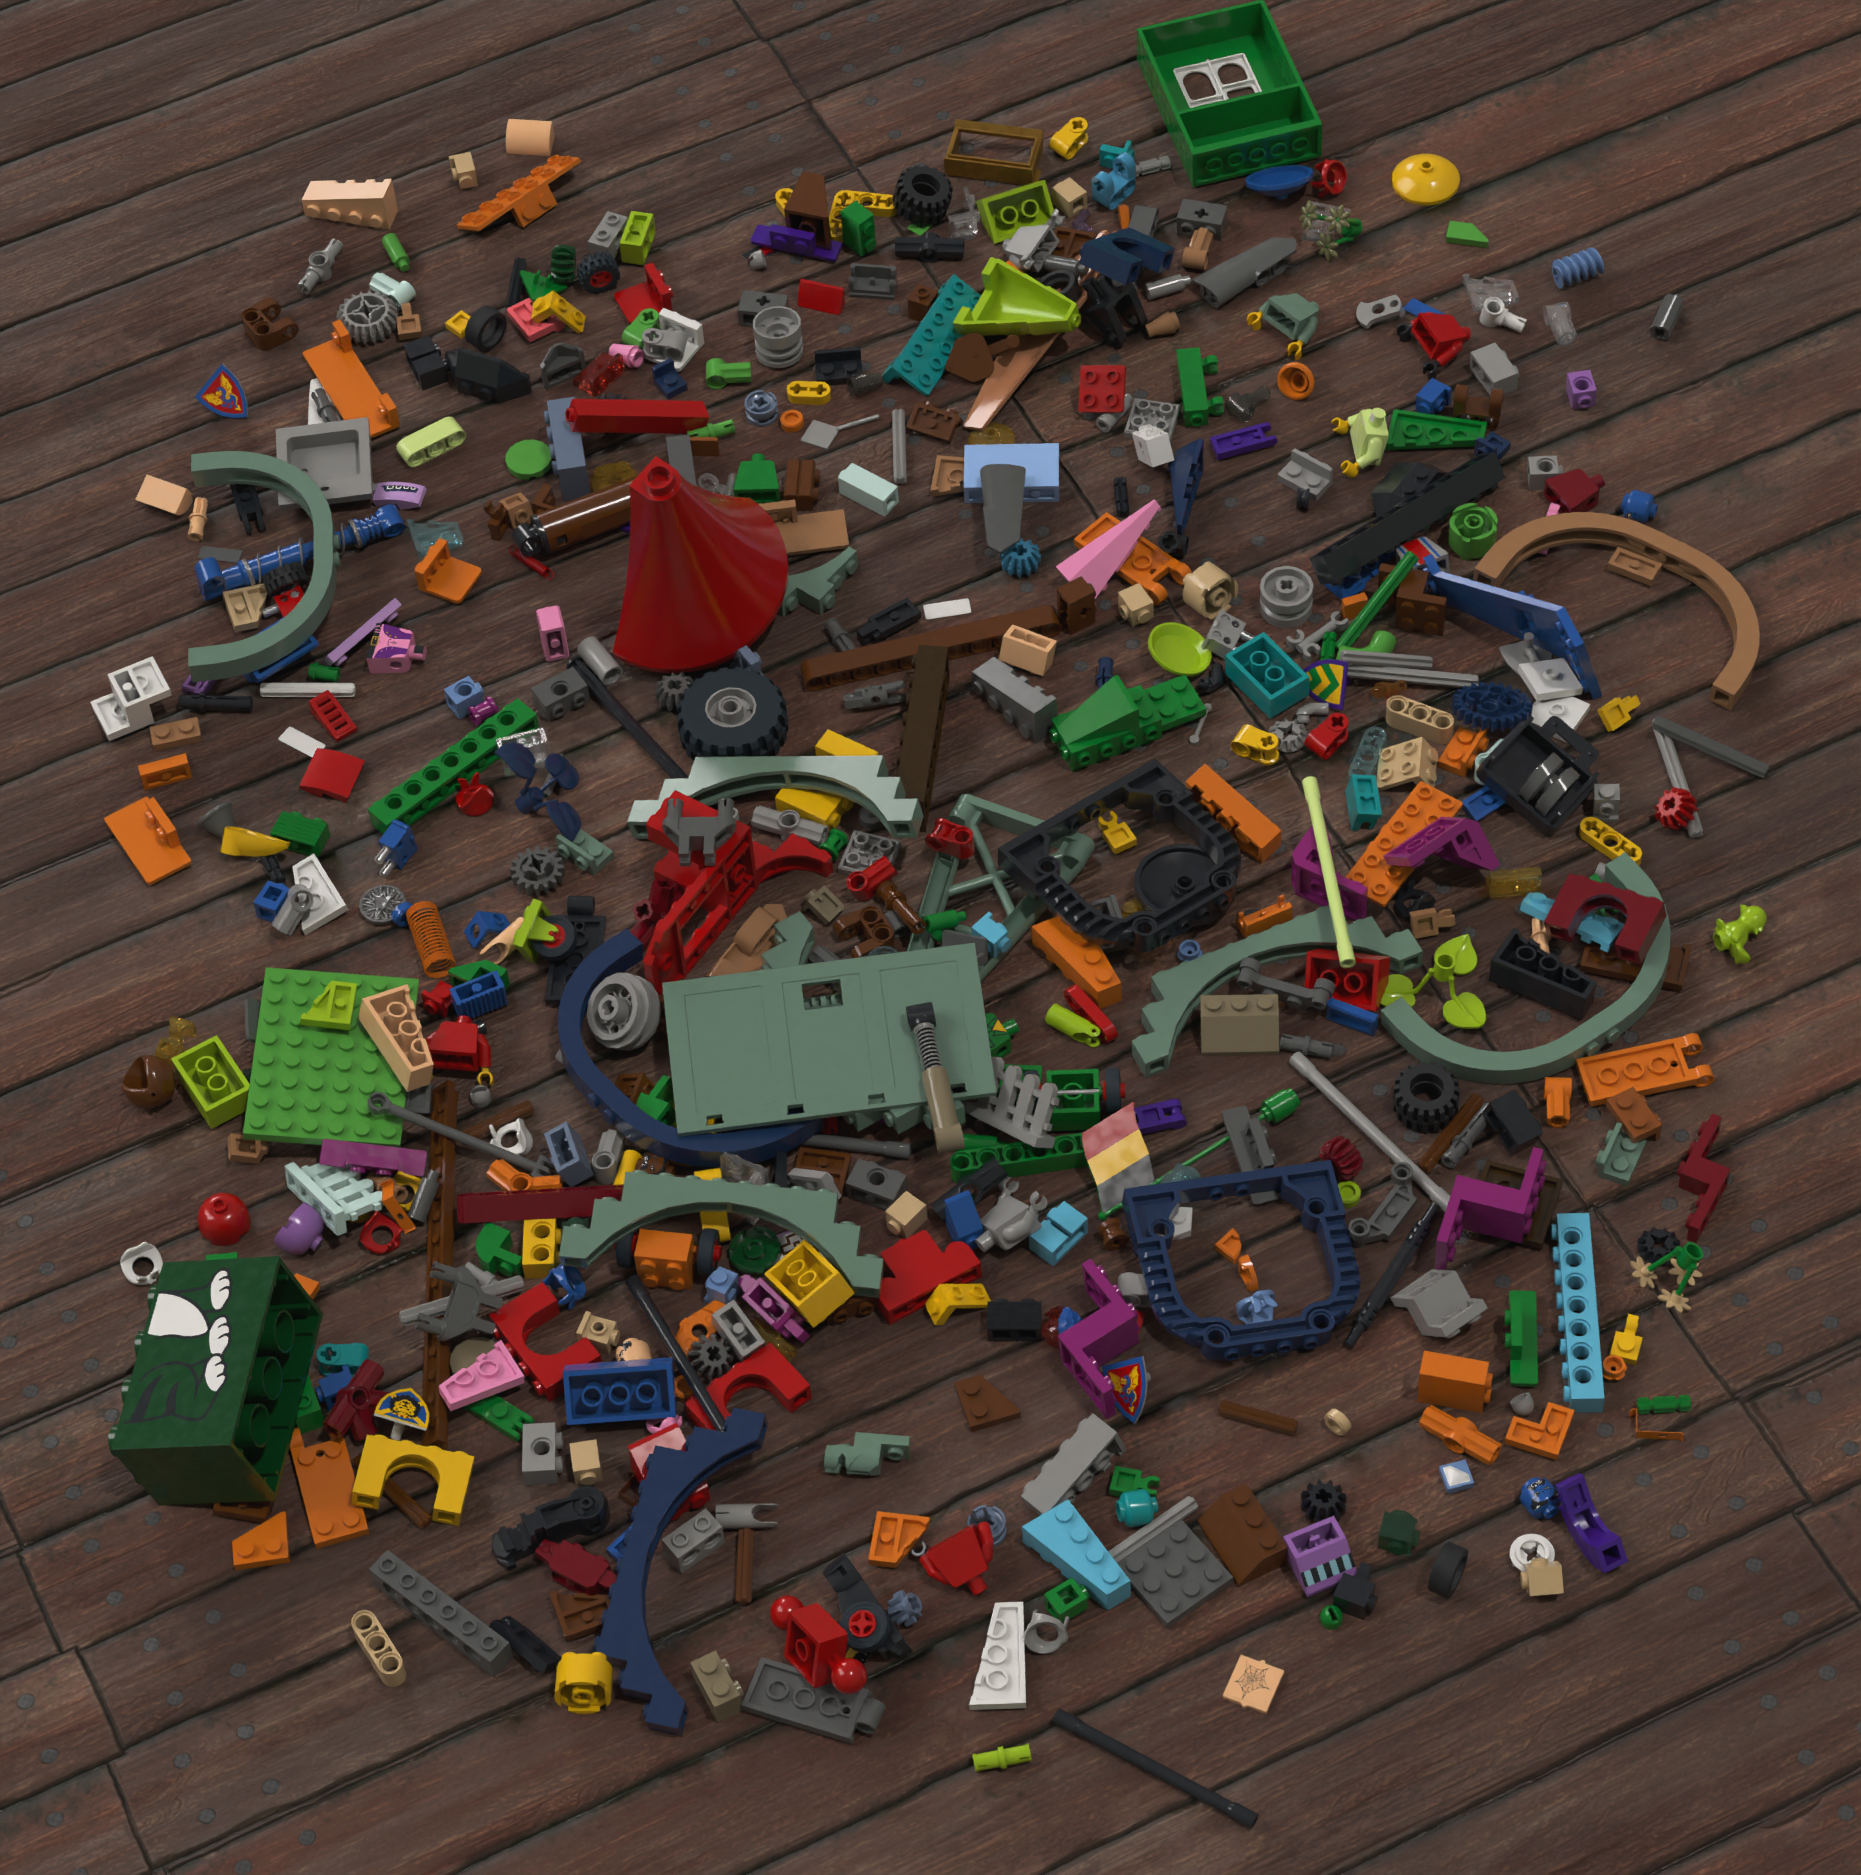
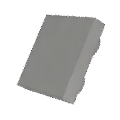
(1152, 412)
(865, 850)

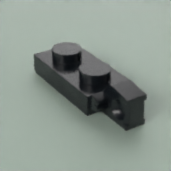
(888, 621)

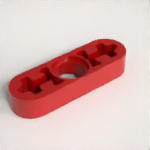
(1086, 1008)

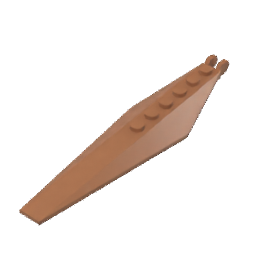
(1014, 365)

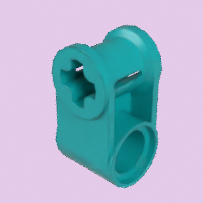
(342, 1354)

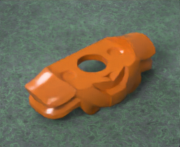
(701, 1317)

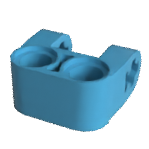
(1117, 185)

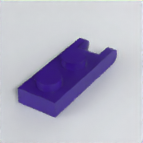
(1242, 441)

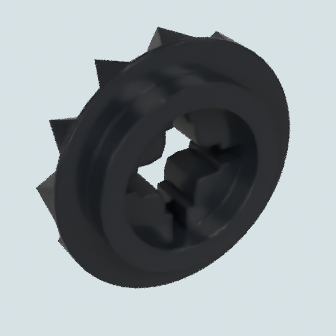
(1647, 1240)

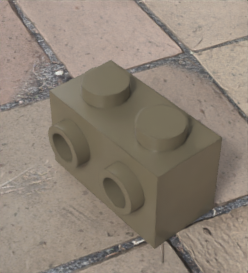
(716, 1685)

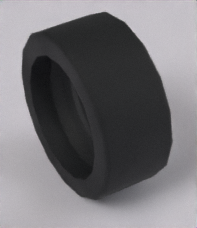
(1060, 279)
(477, 324)
(1448, 1569)

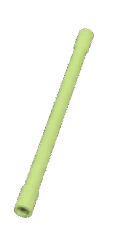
(1344, 946)

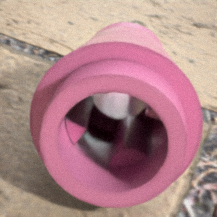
(632, 354)

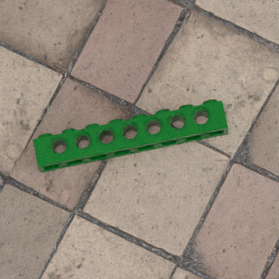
(439, 778)

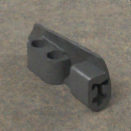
(1253, 266)
(1003, 504)

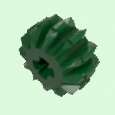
(563, 264)

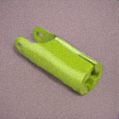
(1072, 1025)

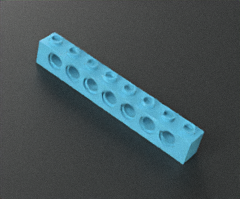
(1581, 1396)

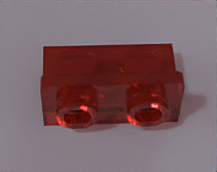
(599, 373)

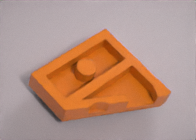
(894, 1537)
(263, 1544)

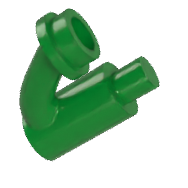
(944, 920)

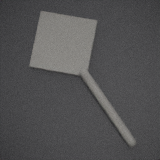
(823, 434)

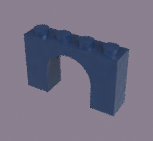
(1123, 253)

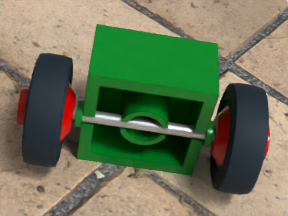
(1081, 1095)

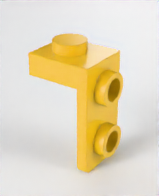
(555, 304)
(951, 1296)

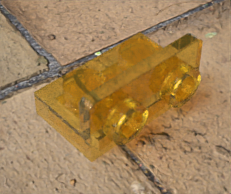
(1514, 882)

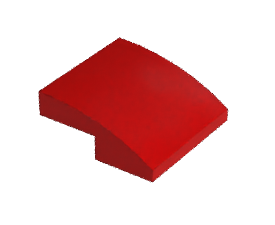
(331, 774)

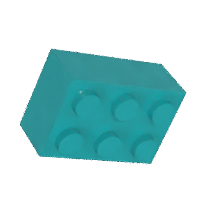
(1267, 675)

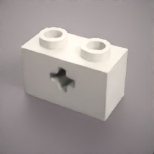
(1152, 445)

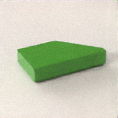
(1465, 234)

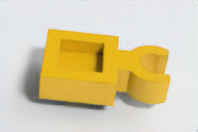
(1116, 835)

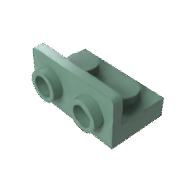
(585, 852)
(1619, 1157)

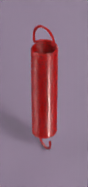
(532, 563)

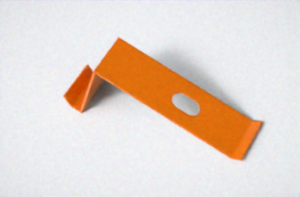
(394, 1207)
(1654, 1434)

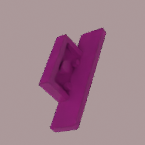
(370, 1157)

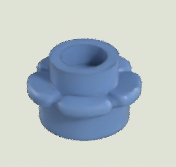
(1186, 947)

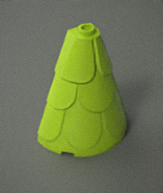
(1016, 306)

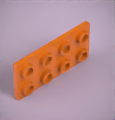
(148, 839)

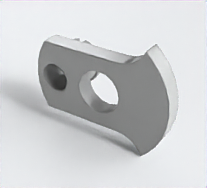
(1367, 317)

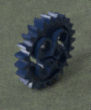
(1491, 706)

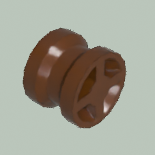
(1113, 1234)

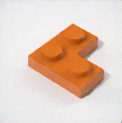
(1542, 1438)

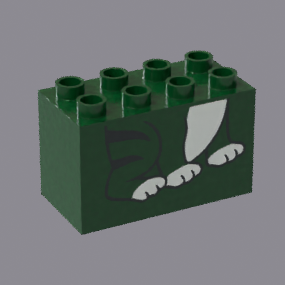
(217, 1381)

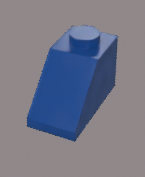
(963, 1219)

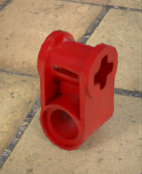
(1328, 735)
(951, 839)

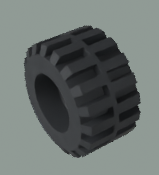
(922, 195)
(1428, 1080)

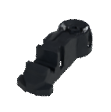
(555, 1521)
(853, 1589)

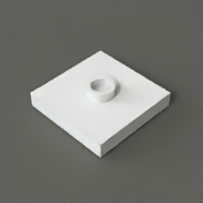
(1550, 679)
(1566, 708)

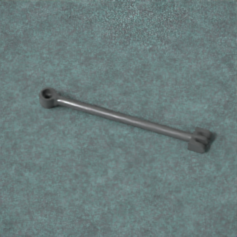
(540, 1168)

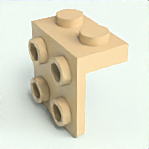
(1407, 763)

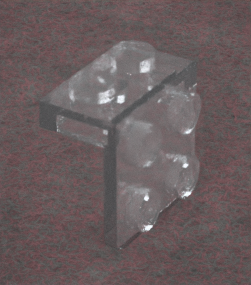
(737, 1169)

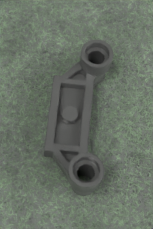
(1290, 994)
(1390, 1213)

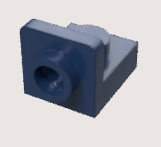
(667, 379)

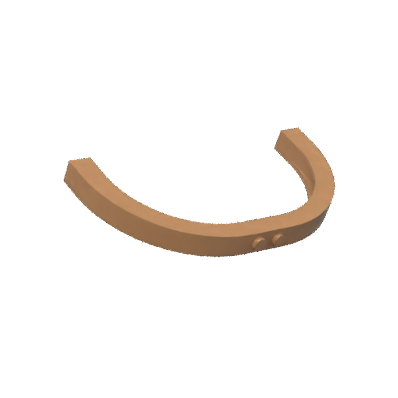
(1652, 544)

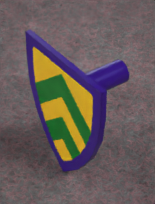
(1328, 681)

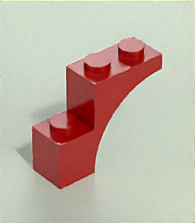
(791, 855)

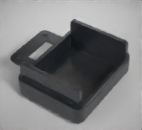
(1521, 753)

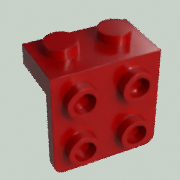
(646, 295)

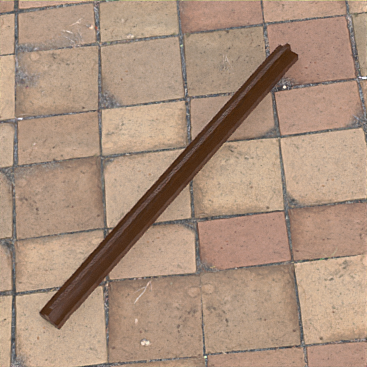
(439, 1249)

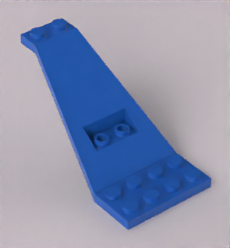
(1518, 615)

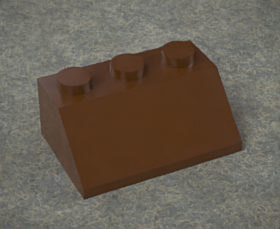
(1243, 1535)

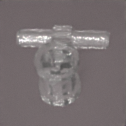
(715, 487)

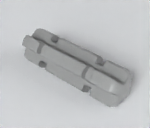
(1153, 165)

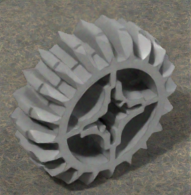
(380, 313)

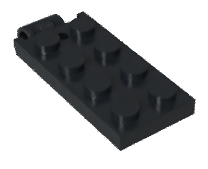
(590, 936)

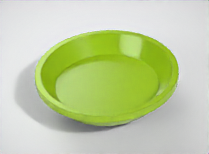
(1178, 649)

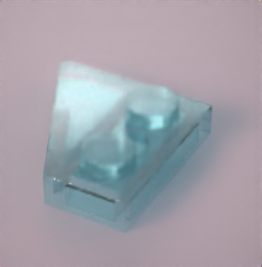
(427, 534)

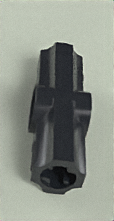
(929, 247)
(983, 1178)

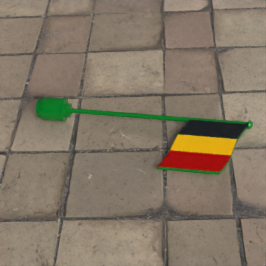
(1121, 1159)

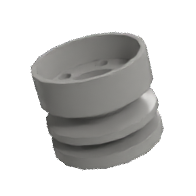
(778, 337)

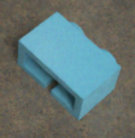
(1058, 1233)

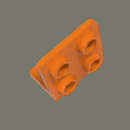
(445, 575)

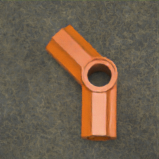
(510, 1179)

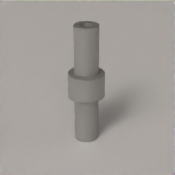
(483, 1277)

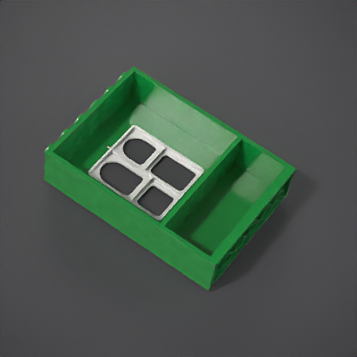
(1219, 134)

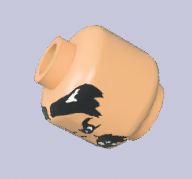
(633, 1350)

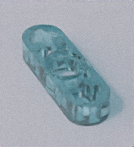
(1365, 748)

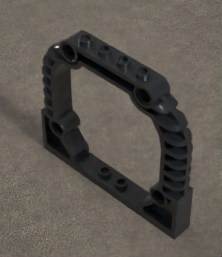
(1146, 789)

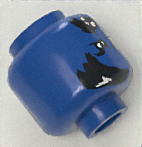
(1540, 1498)

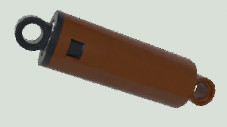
(575, 520)

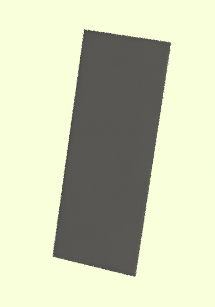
(220, 554)

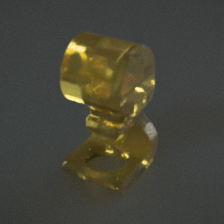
(173, 1046)

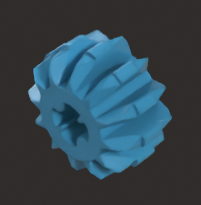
(1021, 558)

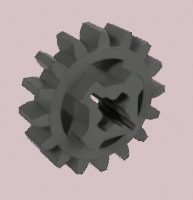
(537, 871)

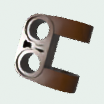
(260, 329)
(1478, 408)
(871, 924)

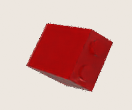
(671, 1438)

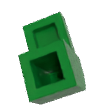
(659, 1102)
(493, 1251)

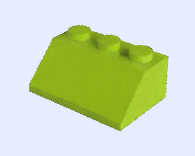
(1015, 208)

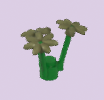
(1344, 225)

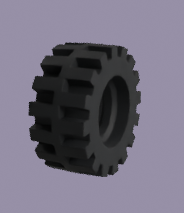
(284, 578)

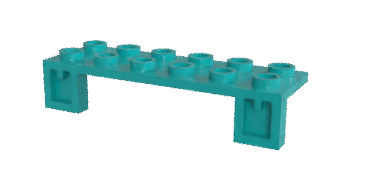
(930, 345)

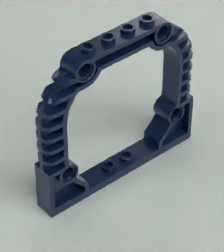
(1308, 1188)

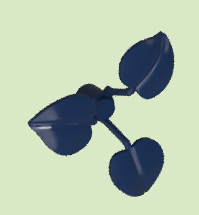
(521, 762)

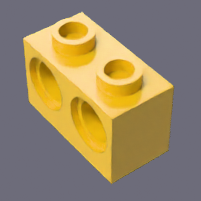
(540, 1248)

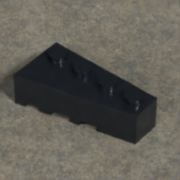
(1541, 976)

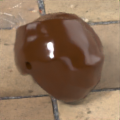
(149, 1082)

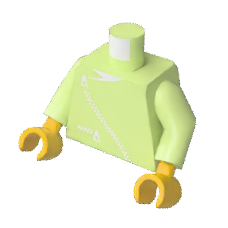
(1368, 438)

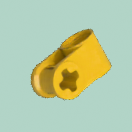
(1070, 138)
(1254, 743)

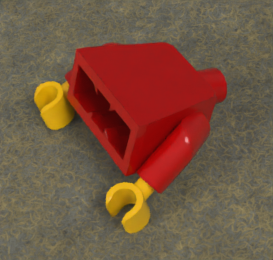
(460, 1047)

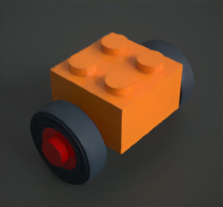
(669, 1257)

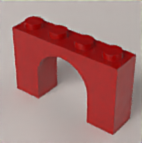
(515, 1324)
(762, 1370)

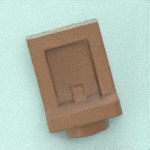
(246, 1150)

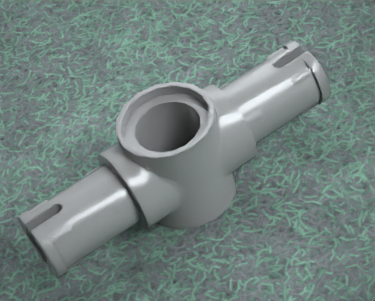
(320, 266)

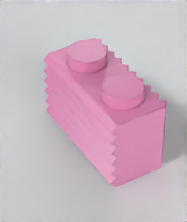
(552, 633)

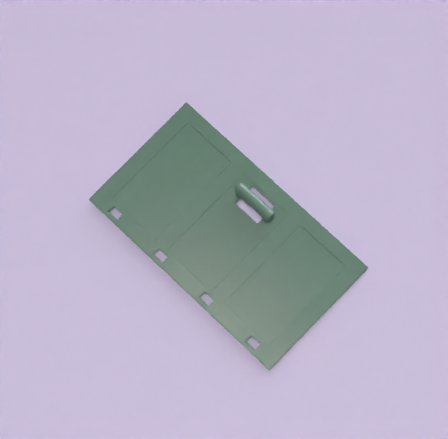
(756, 1047)

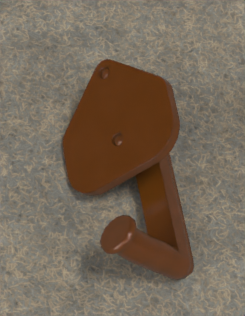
(973, 358)

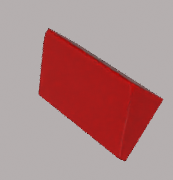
(821, 297)

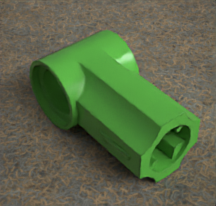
(720, 373)

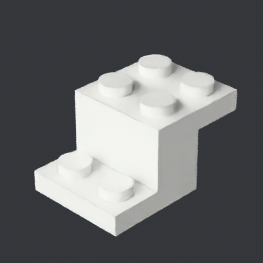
(128, 705)

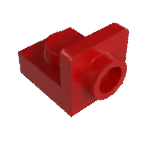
(439, 1000)

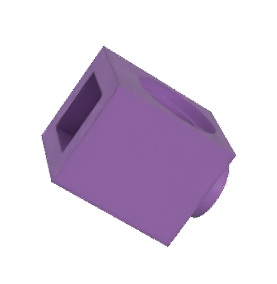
(1581, 389)

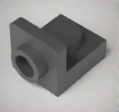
(420, 1099)

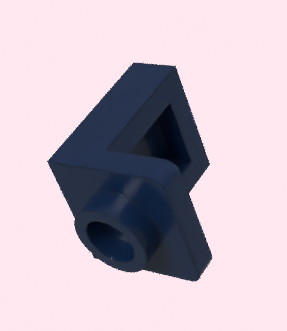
(1492, 443)

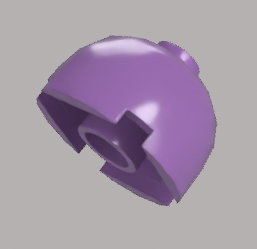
(301, 1232)

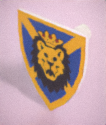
(403, 1408)

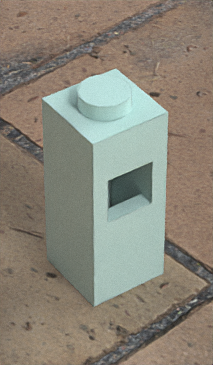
(868, 489)

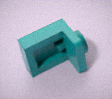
(1109, 153)

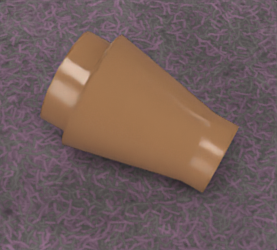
(1163, 325)

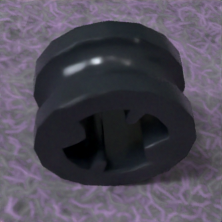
(1303, 498)

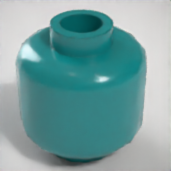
(1136, 1508)

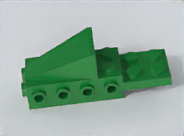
(1123, 719)

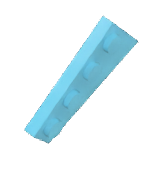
(1592, 928)

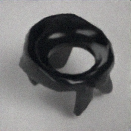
(1424, 902)

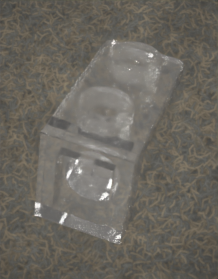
(965, 223)

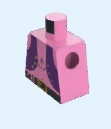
(393, 650)

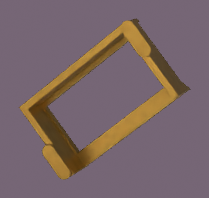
(990, 168)

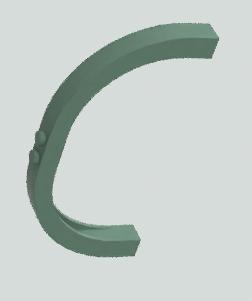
(293, 630)
(1559, 1055)

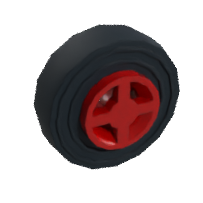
(860, 1617)

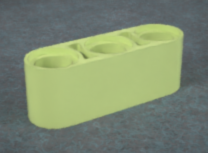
(431, 441)

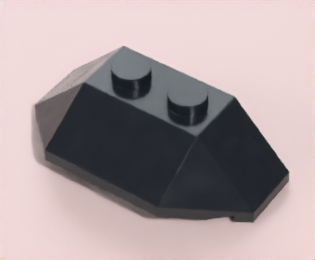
(486, 376)
(1402, 482)

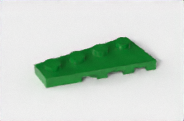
(1424, 430)

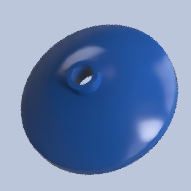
(1279, 180)

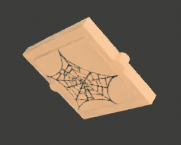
(1253, 1684)

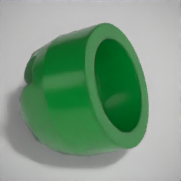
(1326, 1620)

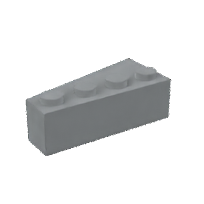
(1074, 1465)

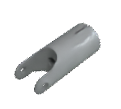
(742, 1515)

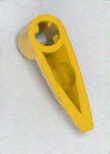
(245, 842)

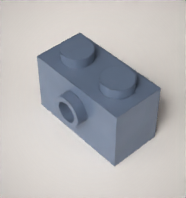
(568, 1154)

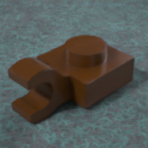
(498, 520)

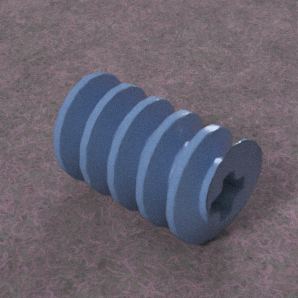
(1576, 266)

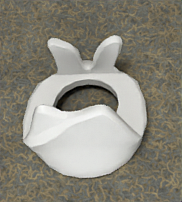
(524, 1136)
(132, 1254)

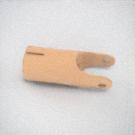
(505, 940)

